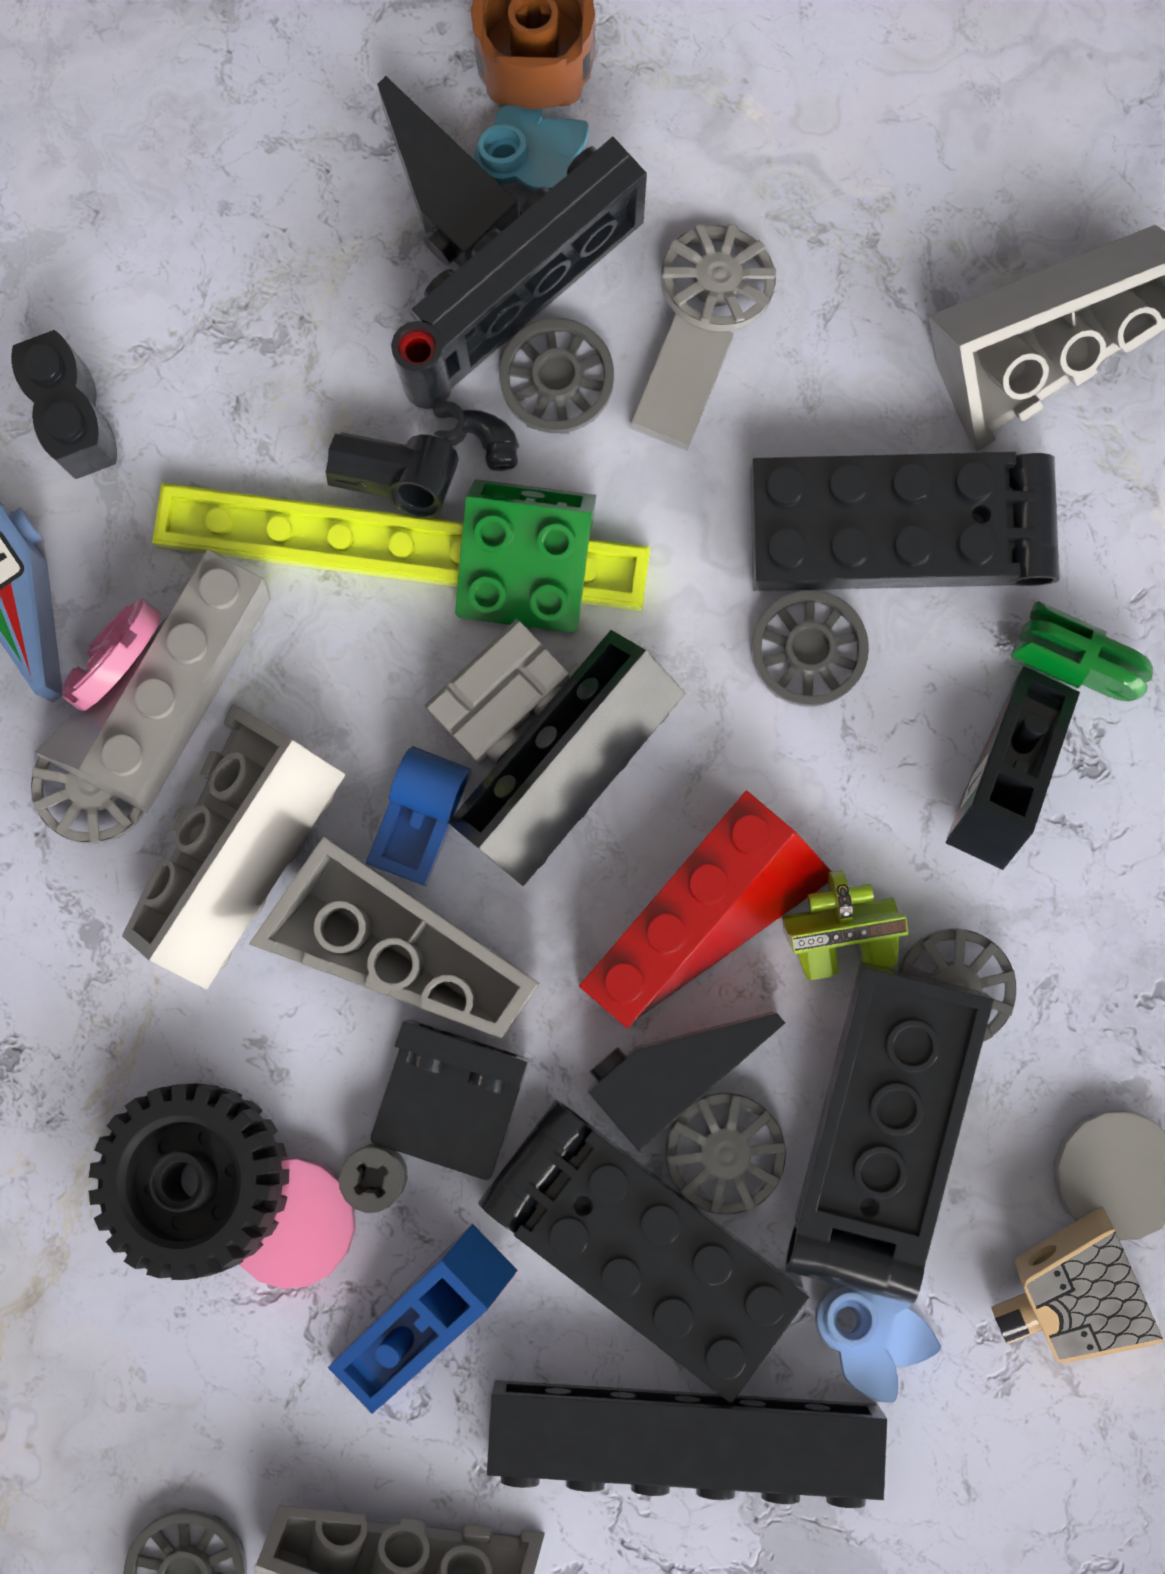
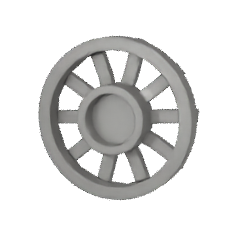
(718, 277)
(84, 797)

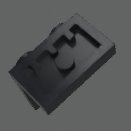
(449, 1099)

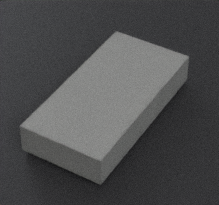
(681, 382)

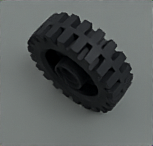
(143, 1188)

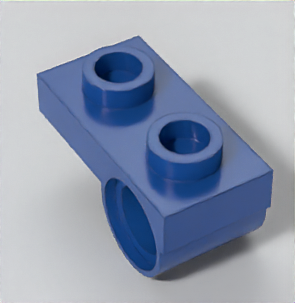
(415, 822)

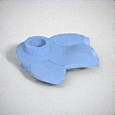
(883, 1339)

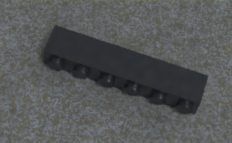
(687, 1442)

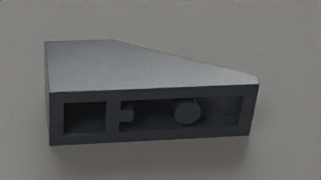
(448, 186)
(666, 1077)

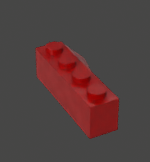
(719, 898)

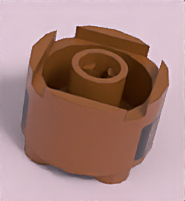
(534, 50)

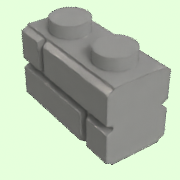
(498, 693)

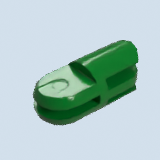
(1081, 655)

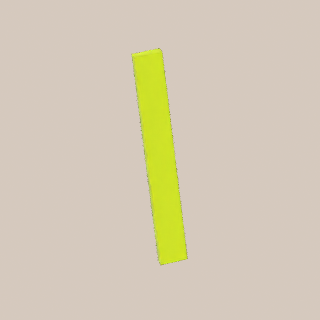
(360, 541)

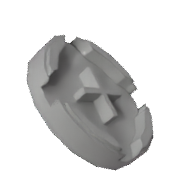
(1115, 1165)

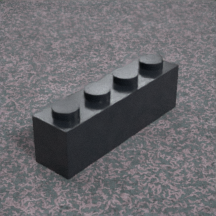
(567, 756)

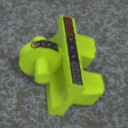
(841, 919)

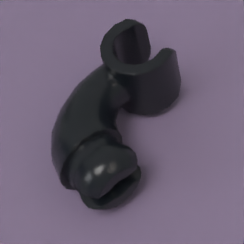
(493, 433)

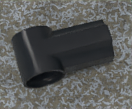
(409, 475)

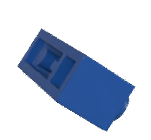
(424, 1319)

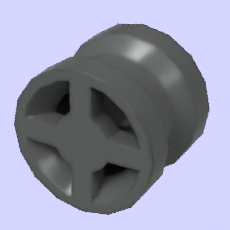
(383, 1170)

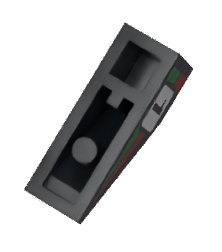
(1014, 770)

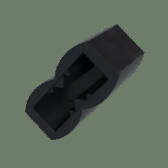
(64, 404)

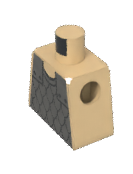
(1079, 1294)

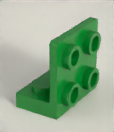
(524, 555)

